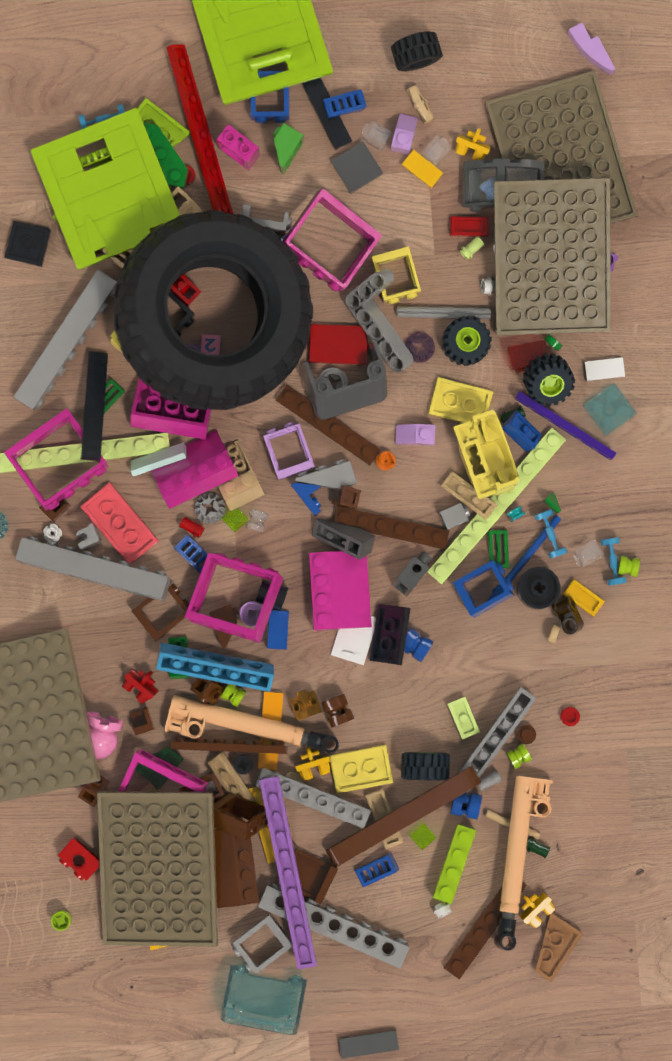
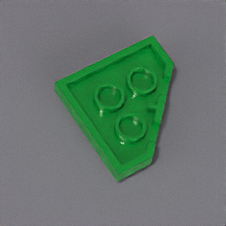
(171, 164)

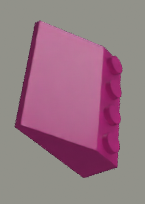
(158, 414)
(203, 469)
(339, 591)

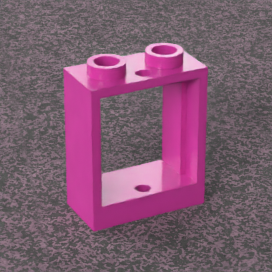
(242, 152)

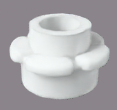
(487, 286)
(57, 533)
(442, 909)

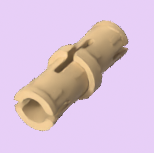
(420, 104)

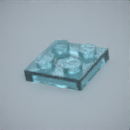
(609, 409)

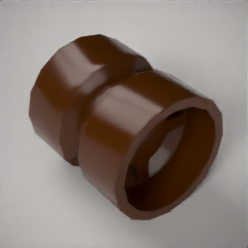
(339, 702)

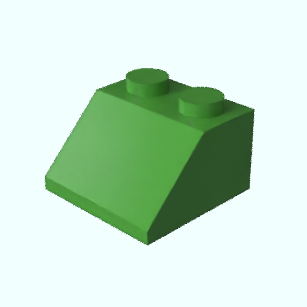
(287, 144)

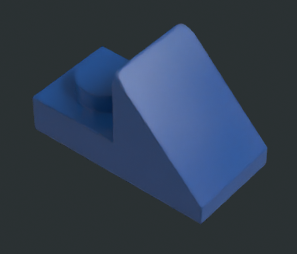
(304, 492)

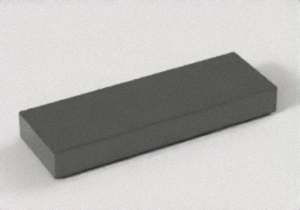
(368, 1044)

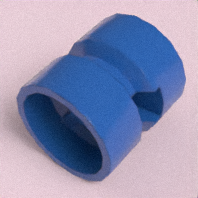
(416, 645)
(473, 805)

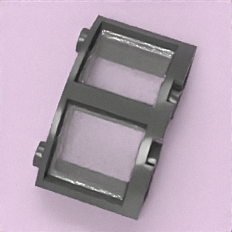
(481, 174)

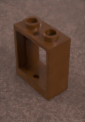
(174, 591)
(241, 807)

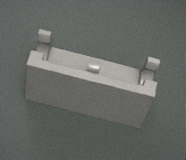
(90, 535)

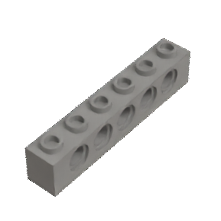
(499, 731)
(319, 799)

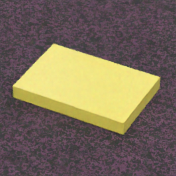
(458, 400)
(361, 769)

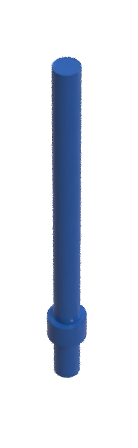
(525, 558)

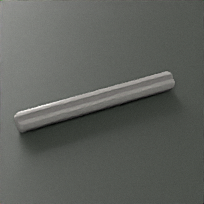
(443, 312)

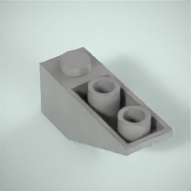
(330, 477)

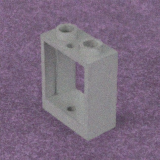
(279, 933)

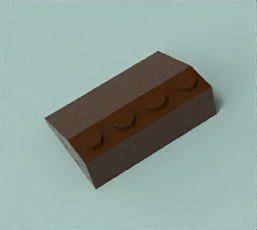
(234, 871)

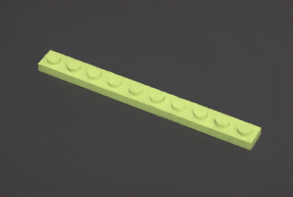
(72, 453)
(478, 526)

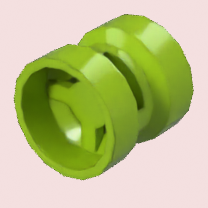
(628, 566)
(234, 698)
(519, 756)
(58, 921)

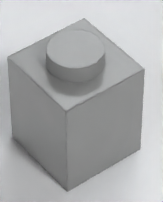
(455, 516)

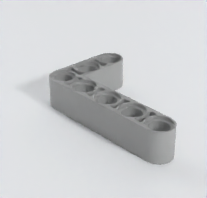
(361, 304)

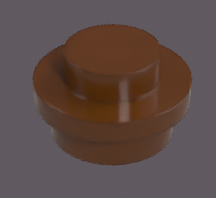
(526, 734)

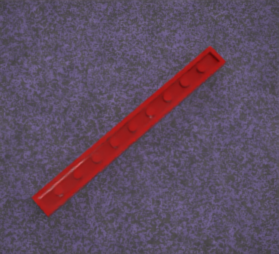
(199, 128)

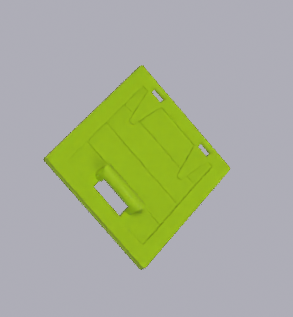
(248, 28)
(112, 202)

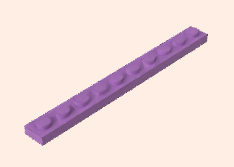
(288, 872)

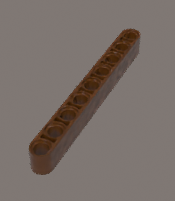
(403, 816)

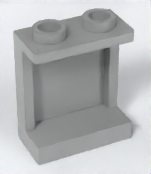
(279, 228)

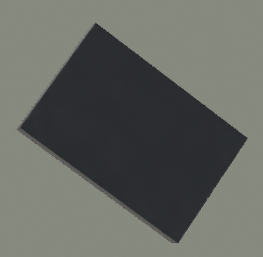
(390, 634)

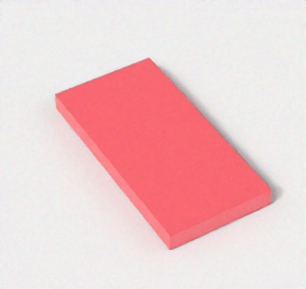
(119, 523)

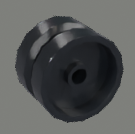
(538, 576)

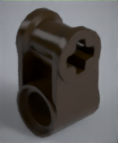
(567, 614)

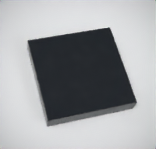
(27, 244)

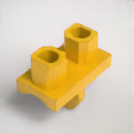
(465, 142)
(322, 763)
(533, 906)

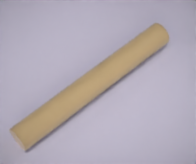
(505, 821)

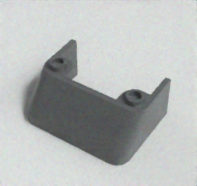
(332, 403)

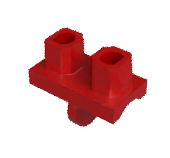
(142, 682)

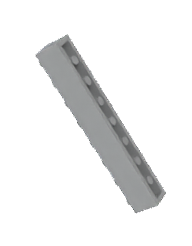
(66, 340)
(93, 569)

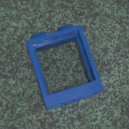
(277, 116)
(466, 597)

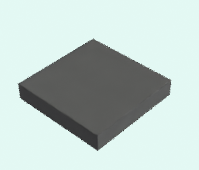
(356, 167)

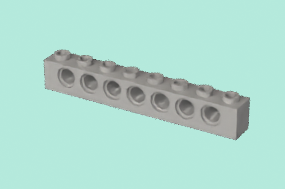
(395, 957)

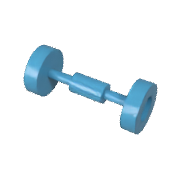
(84, 123)
(550, 533)
(613, 561)

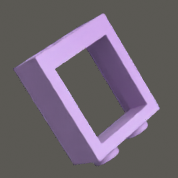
(296, 469)

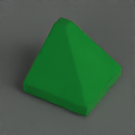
(552, 502)

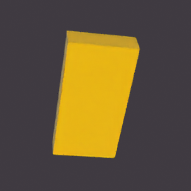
(422, 169)
(584, 597)

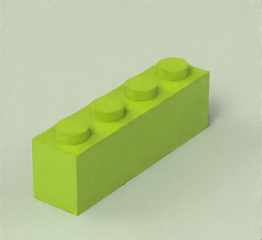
(454, 863)

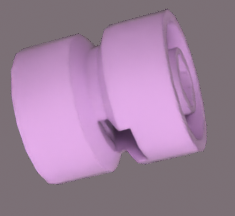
(249, 613)

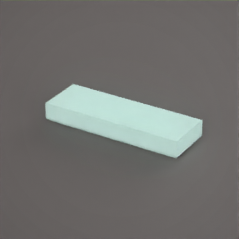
(158, 459)

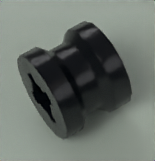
(243, 764)

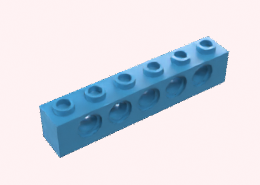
(215, 667)

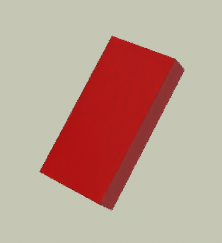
(469, 226)

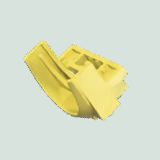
(486, 455)

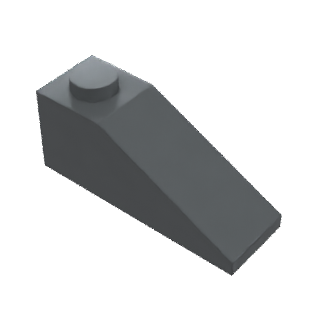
(344, 537)

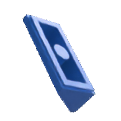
(521, 431)
(278, 630)

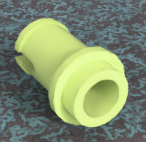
(471, 248)

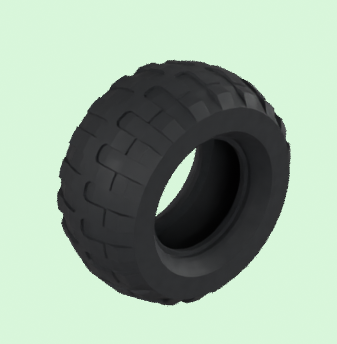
(260, 262)

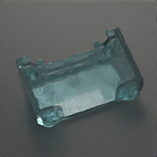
(263, 1001)

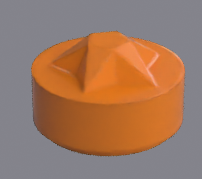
(385, 460)

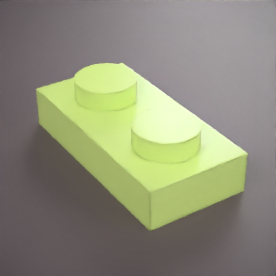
(463, 718)

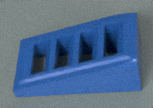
(356, 101)
(182, 543)
(391, 861)

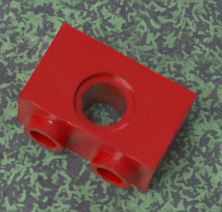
(185, 290)
(74, 848)

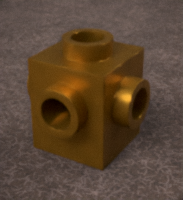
(305, 704)

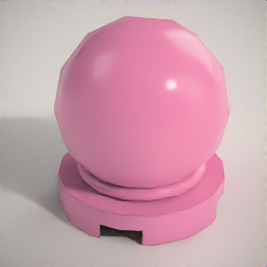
(104, 734)

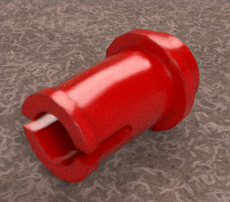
(192, 527)

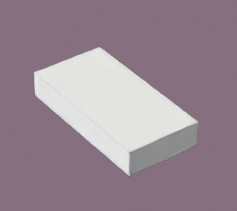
(604, 369)

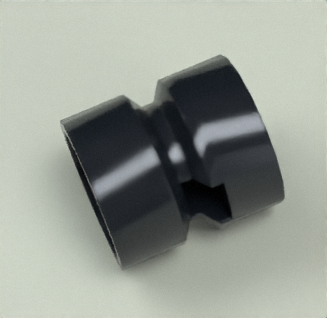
(263, 590)

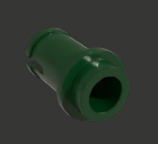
(506, 415)
(537, 847)

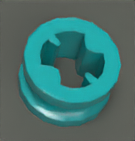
(516, 513)

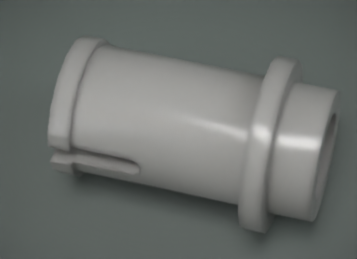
(490, 780)

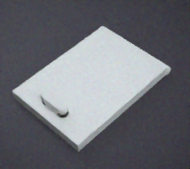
(354, 643)

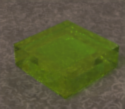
(234, 519)
(423, 836)

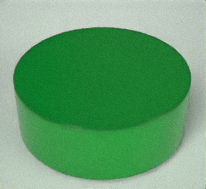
(553, 342)

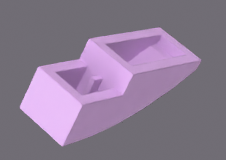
(590, 48)

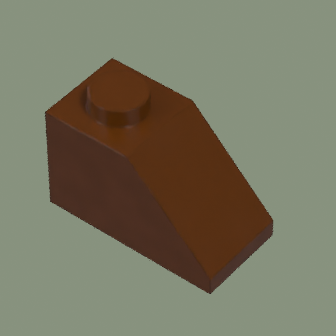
(226, 614)

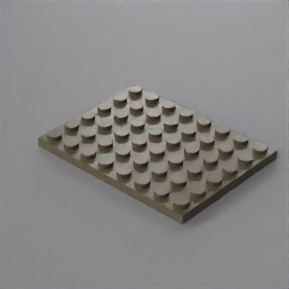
(566, 129)
(552, 256)
(42, 718)
(157, 868)

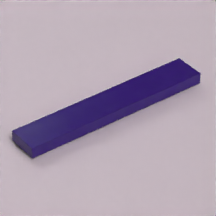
(565, 426)

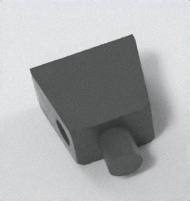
(408, 578)

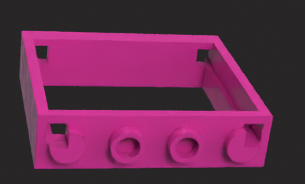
(352, 220)
(36, 437)
(202, 586)
(163, 768)

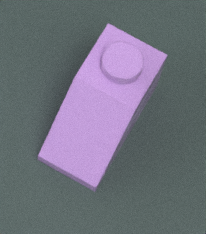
(404, 134)
(415, 434)

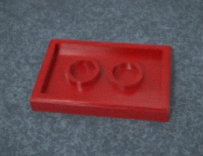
(338, 344)

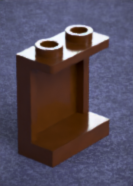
(314, 875)

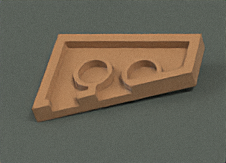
(556, 947)

